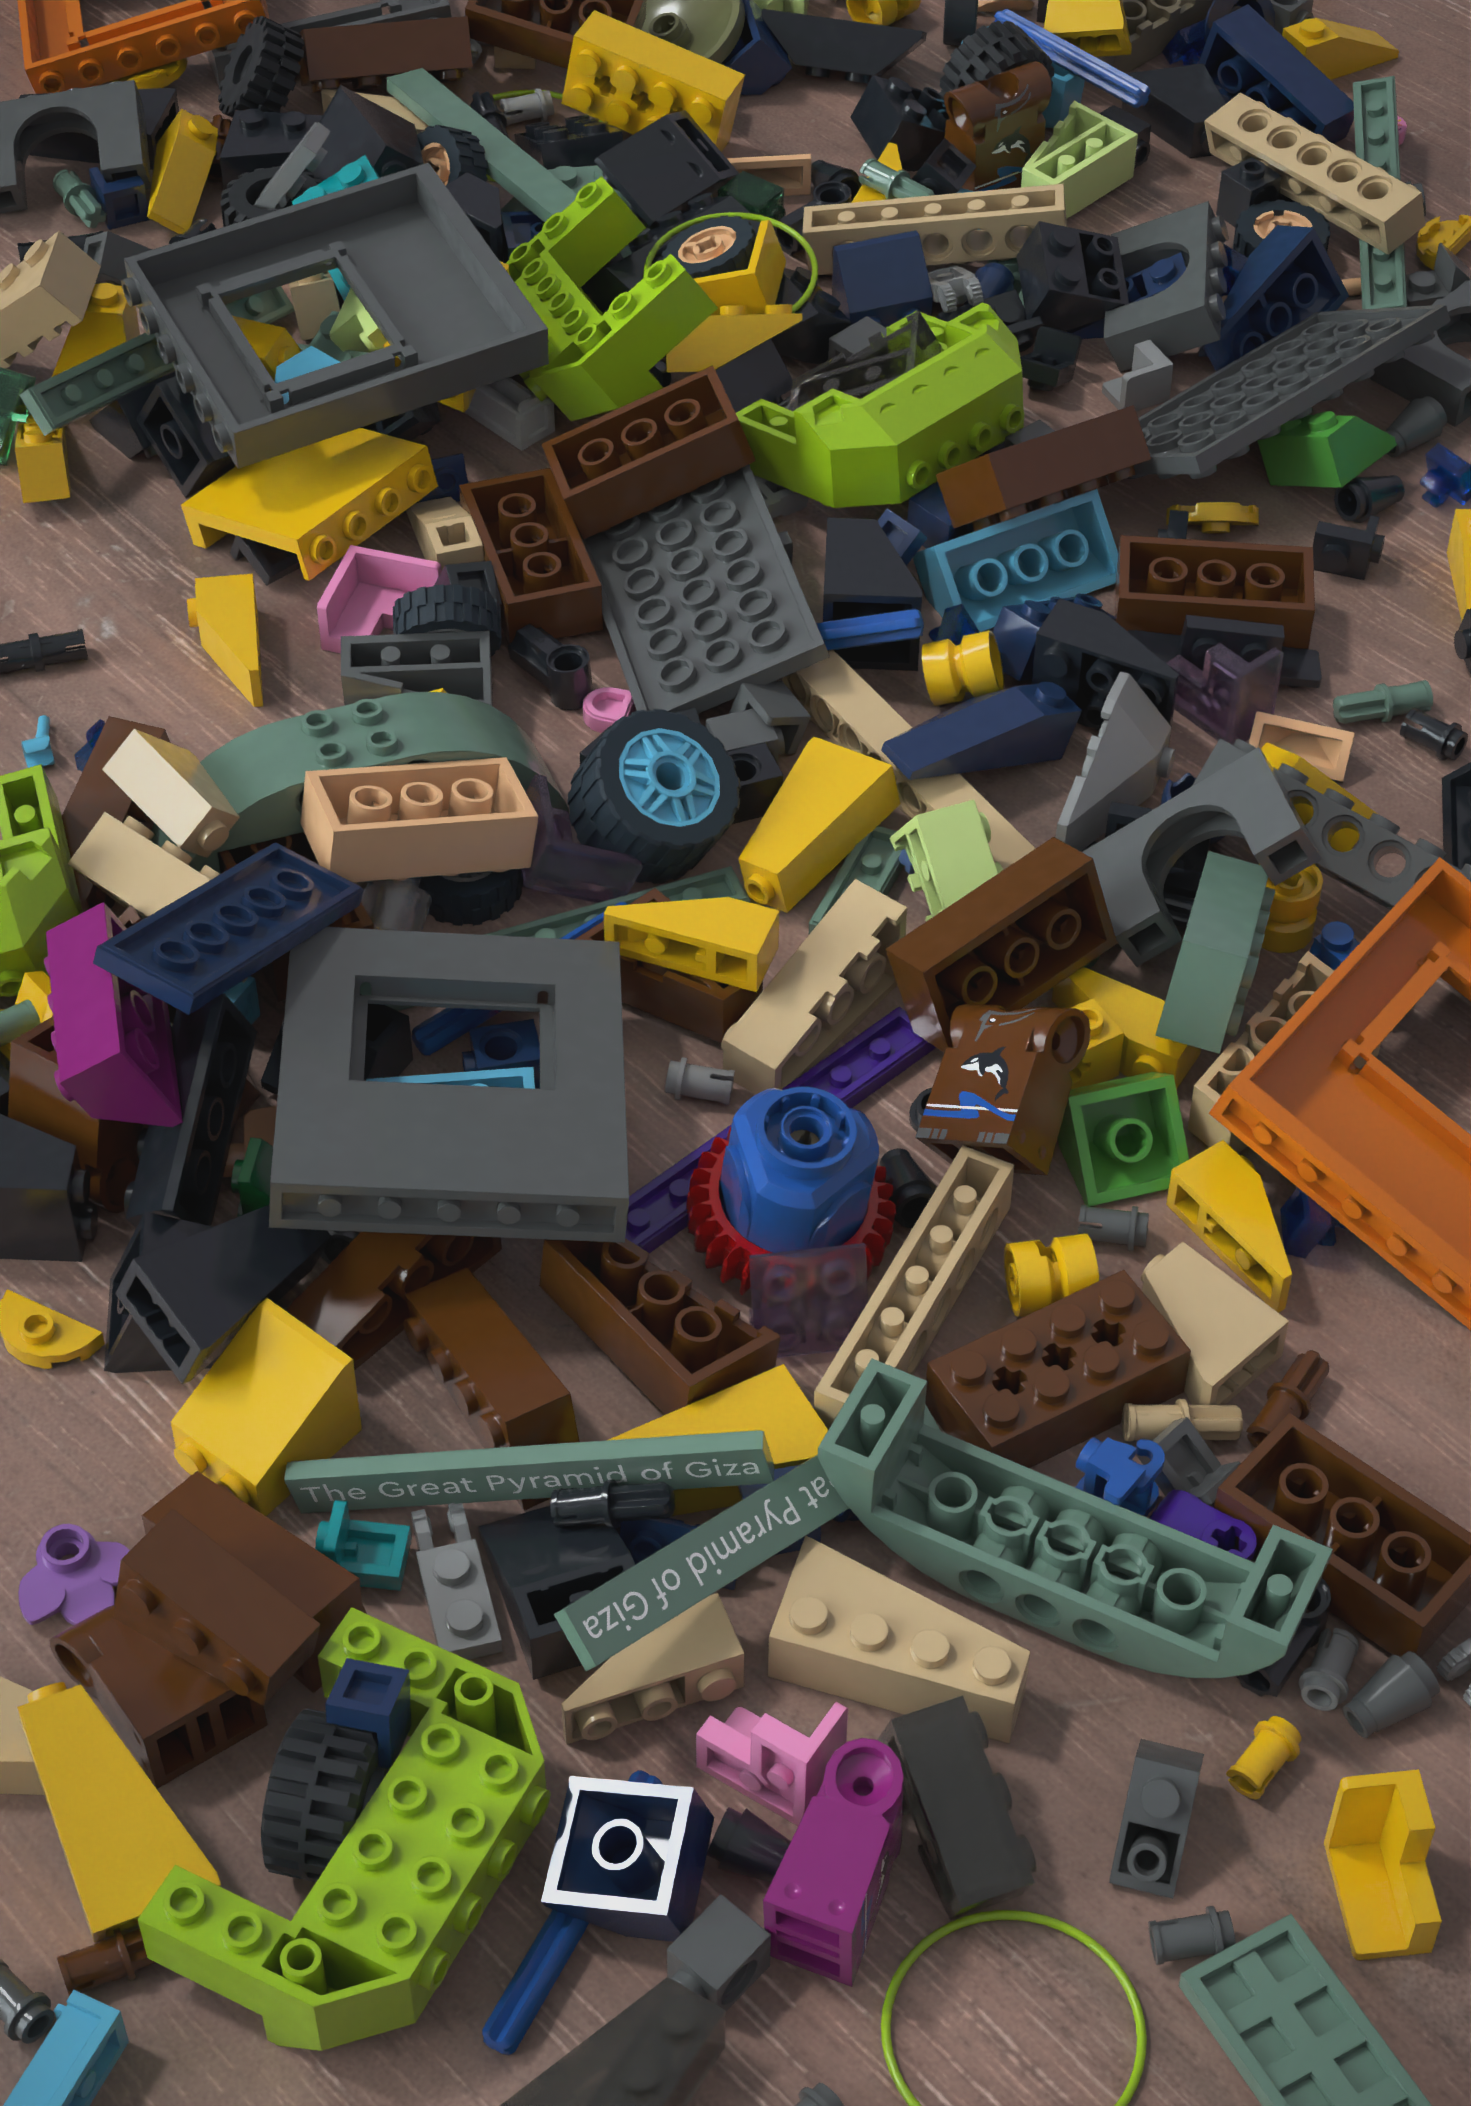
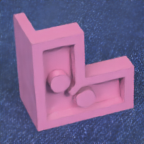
(365, 590)
(770, 1758)

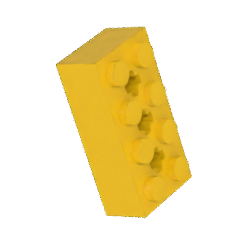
(639, 78)

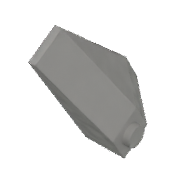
(1119, 763)

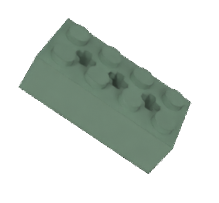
(1217, 954)

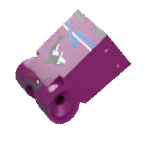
(838, 1863)

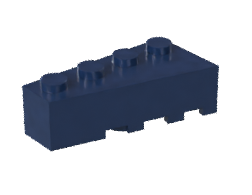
(1260, 63)

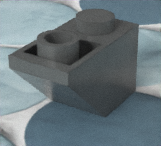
(1156, 1818)

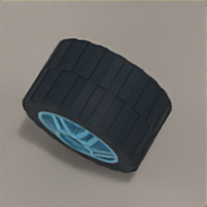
(655, 793)

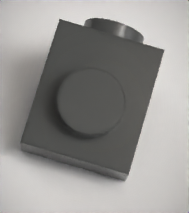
(1189, 1463)

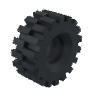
(261, 68)

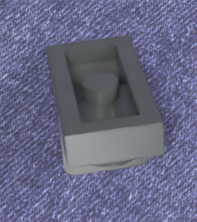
(1428, 286)

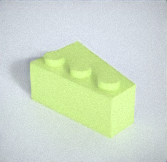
(1085, 155)
(947, 853)

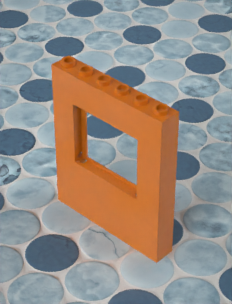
(59, 62)
(1365, 1136)

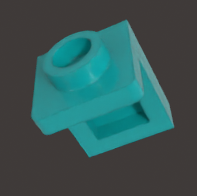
(367, 1549)

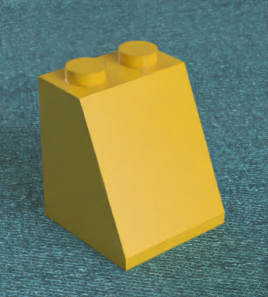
(265, 1403)

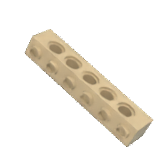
(1318, 173)
(1002, 216)
(923, 1276)

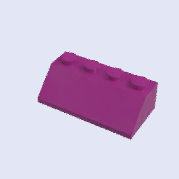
(107, 1032)

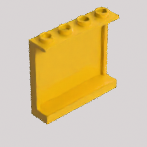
(315, 496)

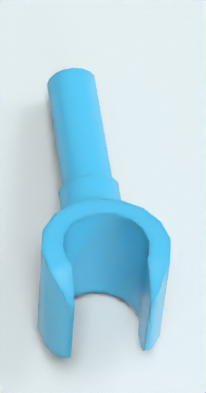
(39, 750)

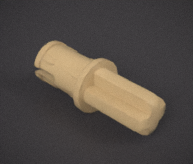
(1210, 1421)

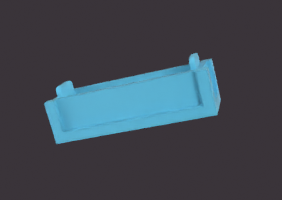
(73, 2055)

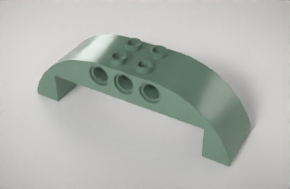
(267, 766)
(1058, 1551)

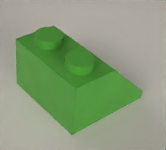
(1323, 450)
(1123, 1137)

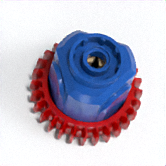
(790, 1179)

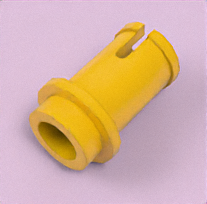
(1272, 1746)

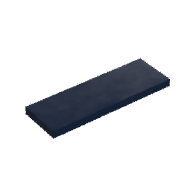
(228, 928)

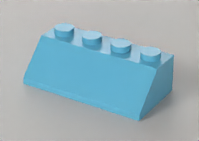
(1028, 557)

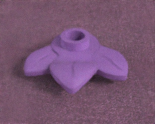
(74, 1585)

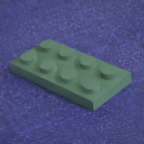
(1294, 2025)

